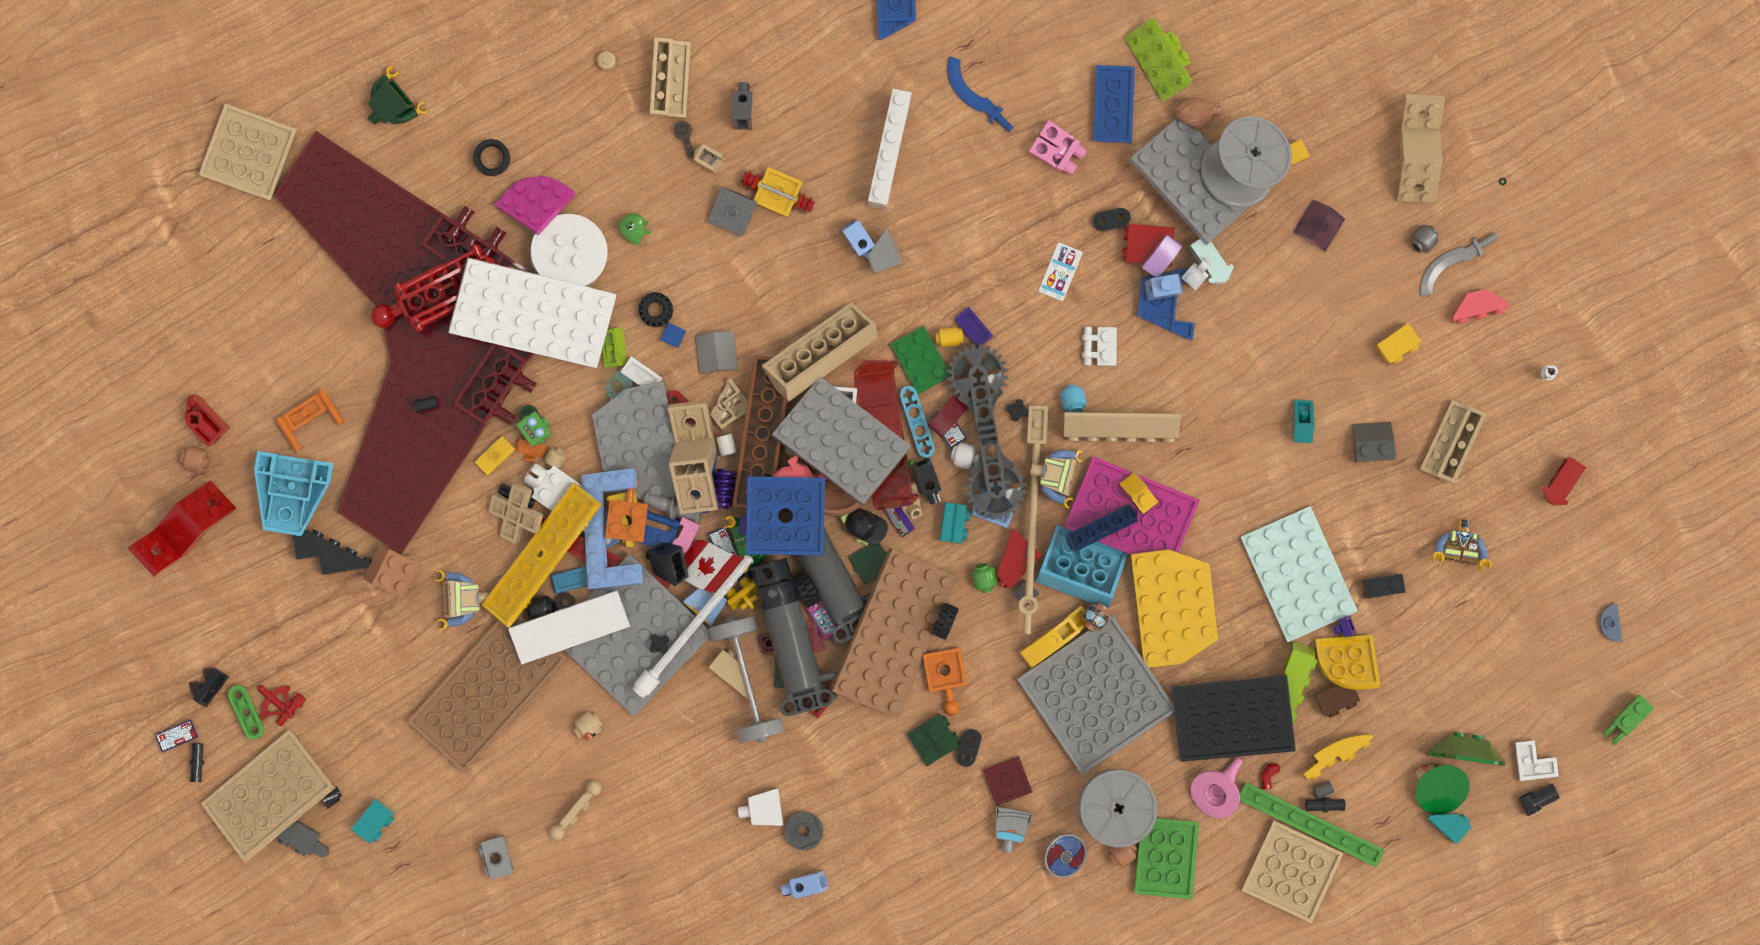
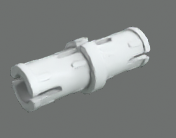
(1553, 371)

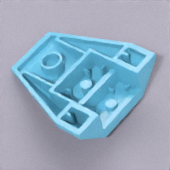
(289, 490)

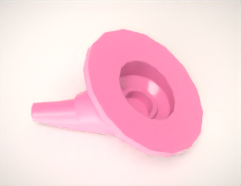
(1216, 791)

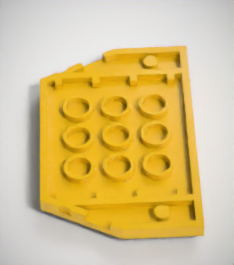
(1173, 606)

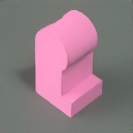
(687, 534)

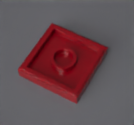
(1007, 781)

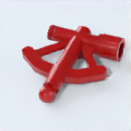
(286, 711)

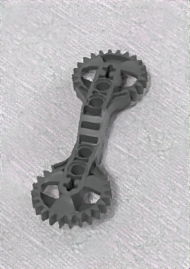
(986, 431)

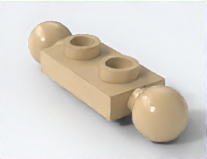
(592, 789)

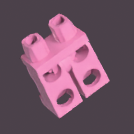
(1063, 147)

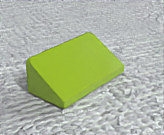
(614, 348)

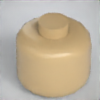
(606, 61)
(555, 457)

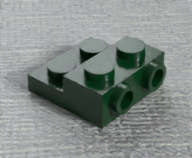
(933, 739)

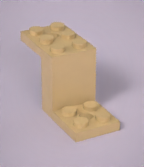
(1420, 148)
(693, 457)

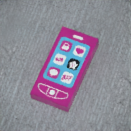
(824, 623)

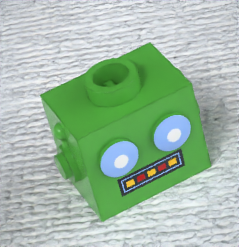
(534, 428)

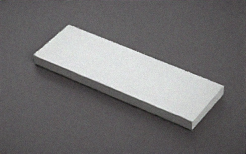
(569, 627)

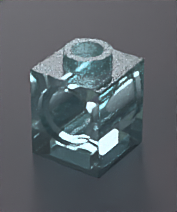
(618, 377)

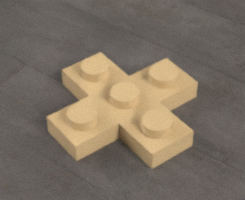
(515, 513)

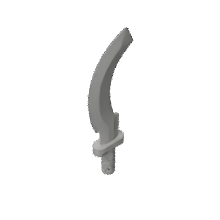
(1450, 258)

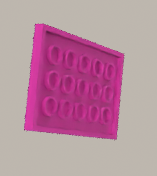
(1156, 529)

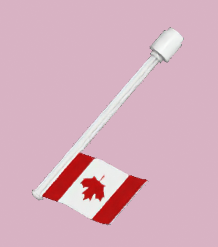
(710, 571)

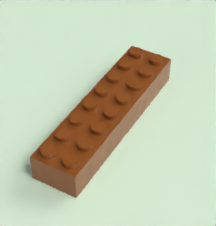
(759, 449)

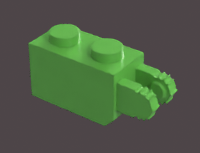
(1629, 718)

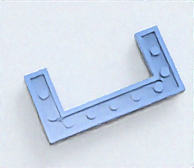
(595, 542)

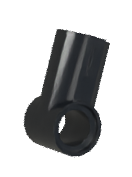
(1534, 801)

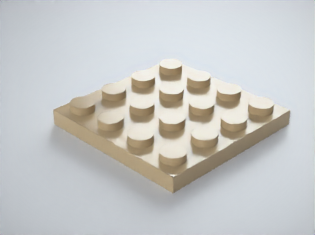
(248, 152)
(1292, 871)

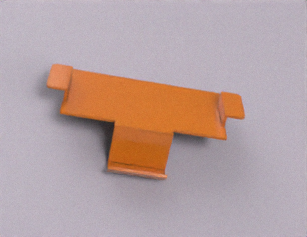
(525, 448)

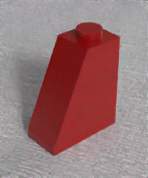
(1014, 560)

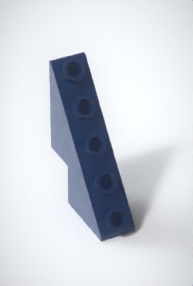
(1101, 528)

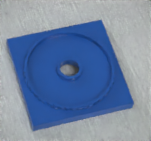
(802, 533)

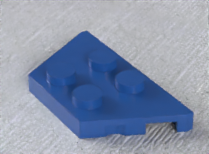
(894, 16)

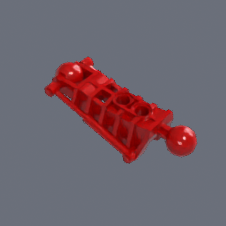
(384, 315)

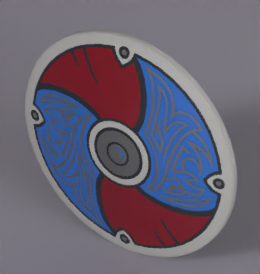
(1065, 855)

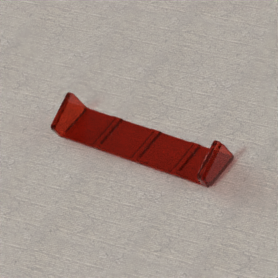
(879, 398)

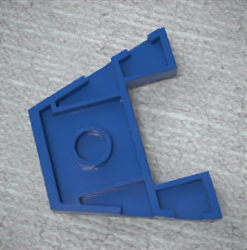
(1162, 311)

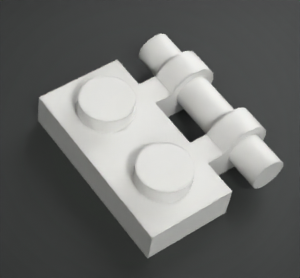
(1106, 346)

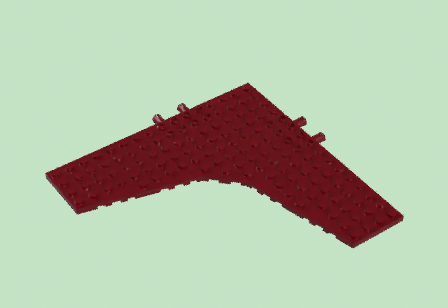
(387, 238)

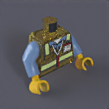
(1462, 547)

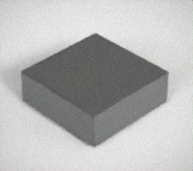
(1020, 592)

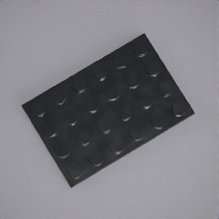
(1233, 718)

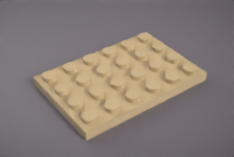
(267, 795)

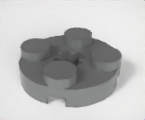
(793, 827)

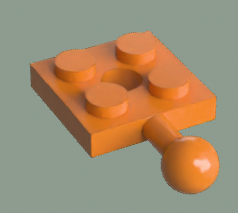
(618, 510)
(954, 679)

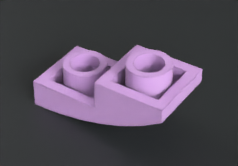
(1162, 256)

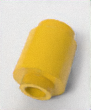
(949, 337)

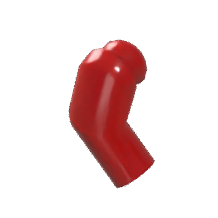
(1267, 773)

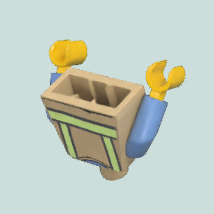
(1057, 475)
(460, 598)

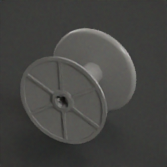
(1246, 162)
(1135, 816)

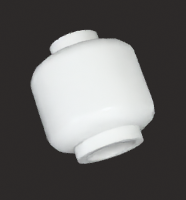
(965, 455)

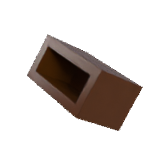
(1336, 698)

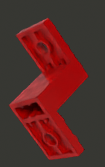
(182, 528)

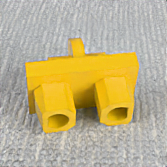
(744, 597)

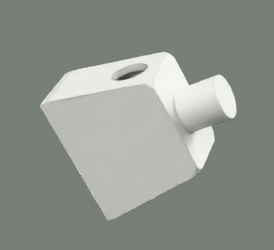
(763, 809)

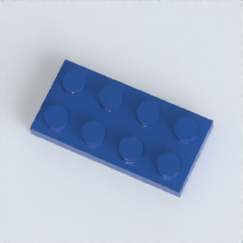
(1114, 104)

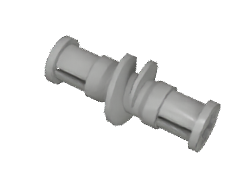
(670, 506)

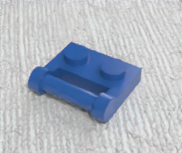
(654, 536)

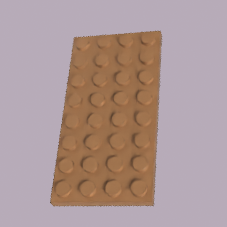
(893, 633)
(482, 696)

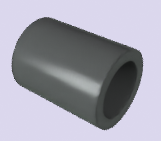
(1323, 789)

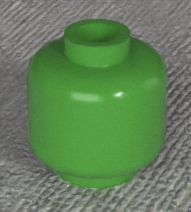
(984, 577)

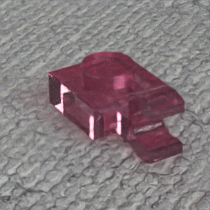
(816, 637)

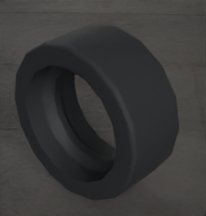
(491, 143)

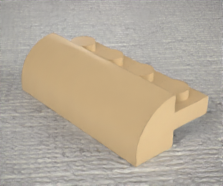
(669, 78)
(1453, 442)

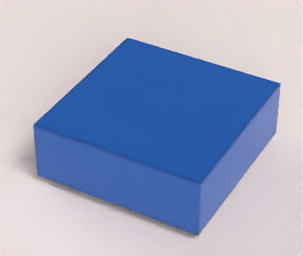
(673, 335)

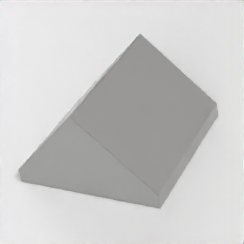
(716, 352)

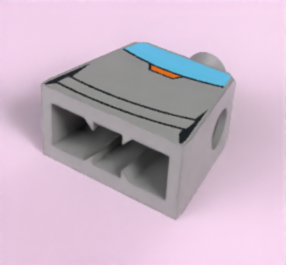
(1011, 826)

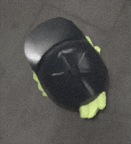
(865, 526)

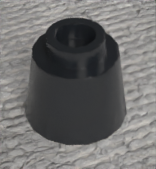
(332, 798)

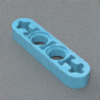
(919, 421)

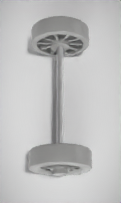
(732, 630)

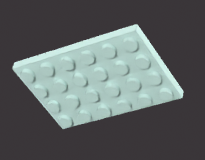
(1298, 574)

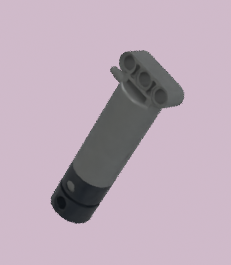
(790, 638)

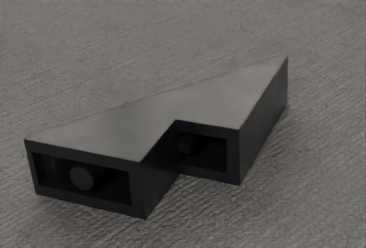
(332, 557)

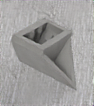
(885, 254)

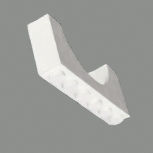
(889, 149)

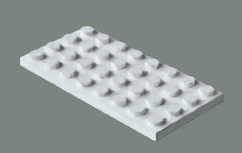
(532, 312)

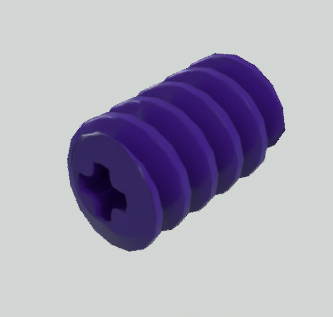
(724, 487)

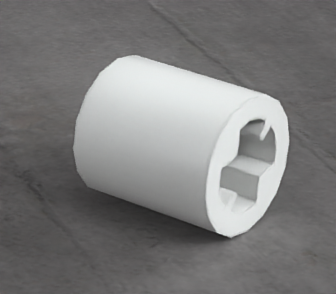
(726, 445)

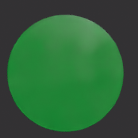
(1442, 789)

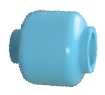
(1073, 399)

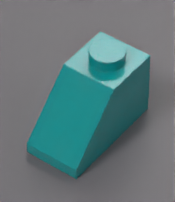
(1303, 421)
(1451, 825)

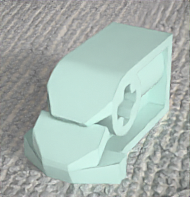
(1218, 270)

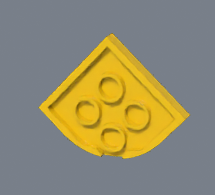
(1349, 661)

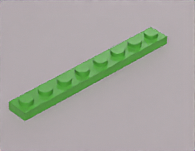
(1311, 824)

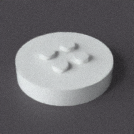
(569, 250)

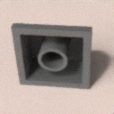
(1373, 442)

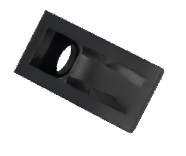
(925, 472)
(668, 562)

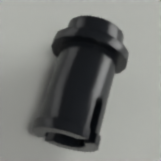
(425, 404)

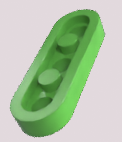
(239, 706)

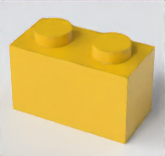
(1397, 344)

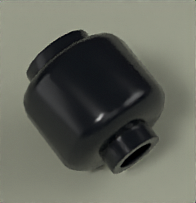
(540, 606)

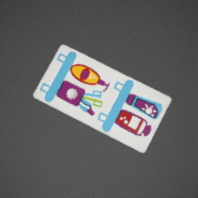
(1060, 271)

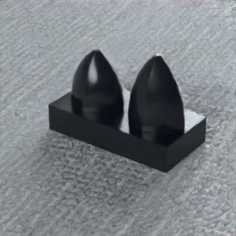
(213, 682)

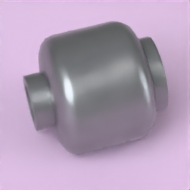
(1424, 239)

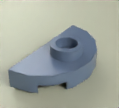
(1610, 623)

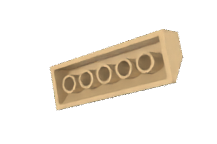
(820, 351)
(1121, 426)

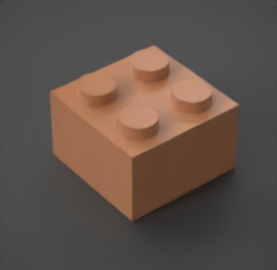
(391, 571)

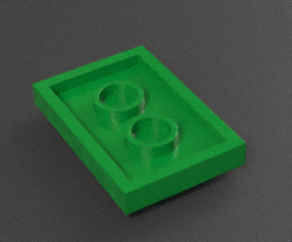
(920, 360)

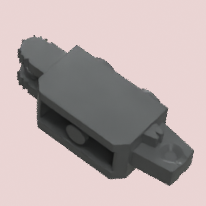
(303, 839)

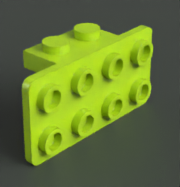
(1160, 58)

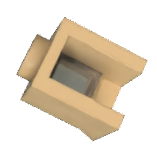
(709, 158)

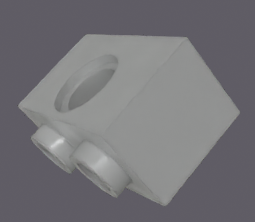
(499, 846)

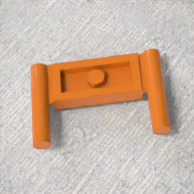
(304, 414)

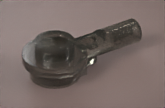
(683, 131)

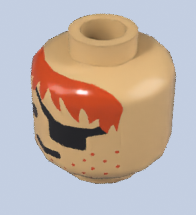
(588, 725)

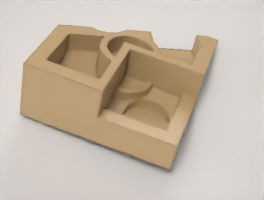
(724, 412)

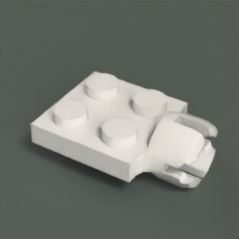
(549, 485)

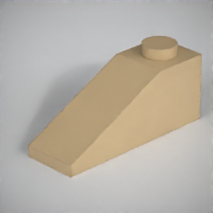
(729, 670)

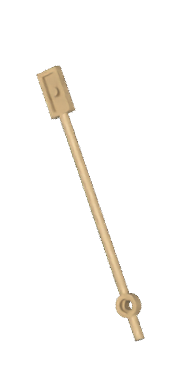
(1036, 436)

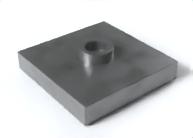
(732, 211)

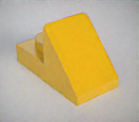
(1138, 492)

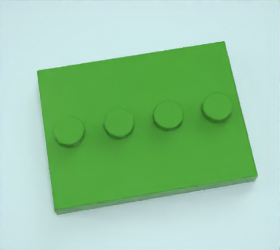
(1167, 859)

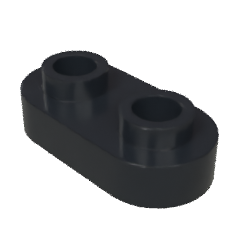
(1112, 220)
(968, 747)

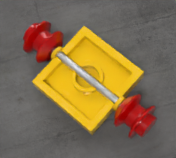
(777, 192)

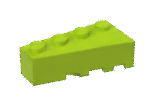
(1297, 669)

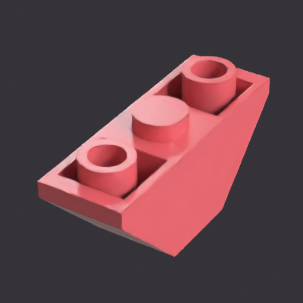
(1478, 305)

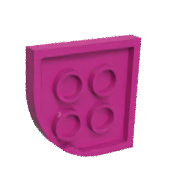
(535, 201)

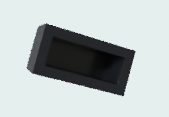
(1383, 586)

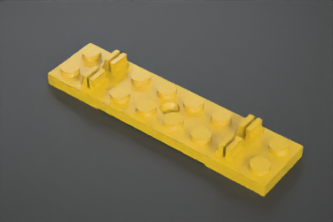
(529, 569)

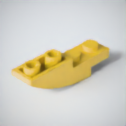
(1054, 637)
(1343, 749)

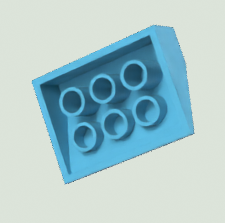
(1086, 574)

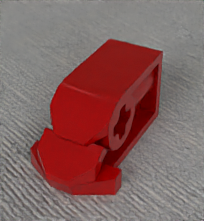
(210, 425)
(1563, 482)

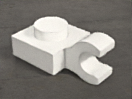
(1196, 274)

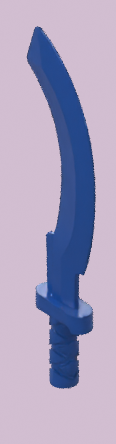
(971, 98)

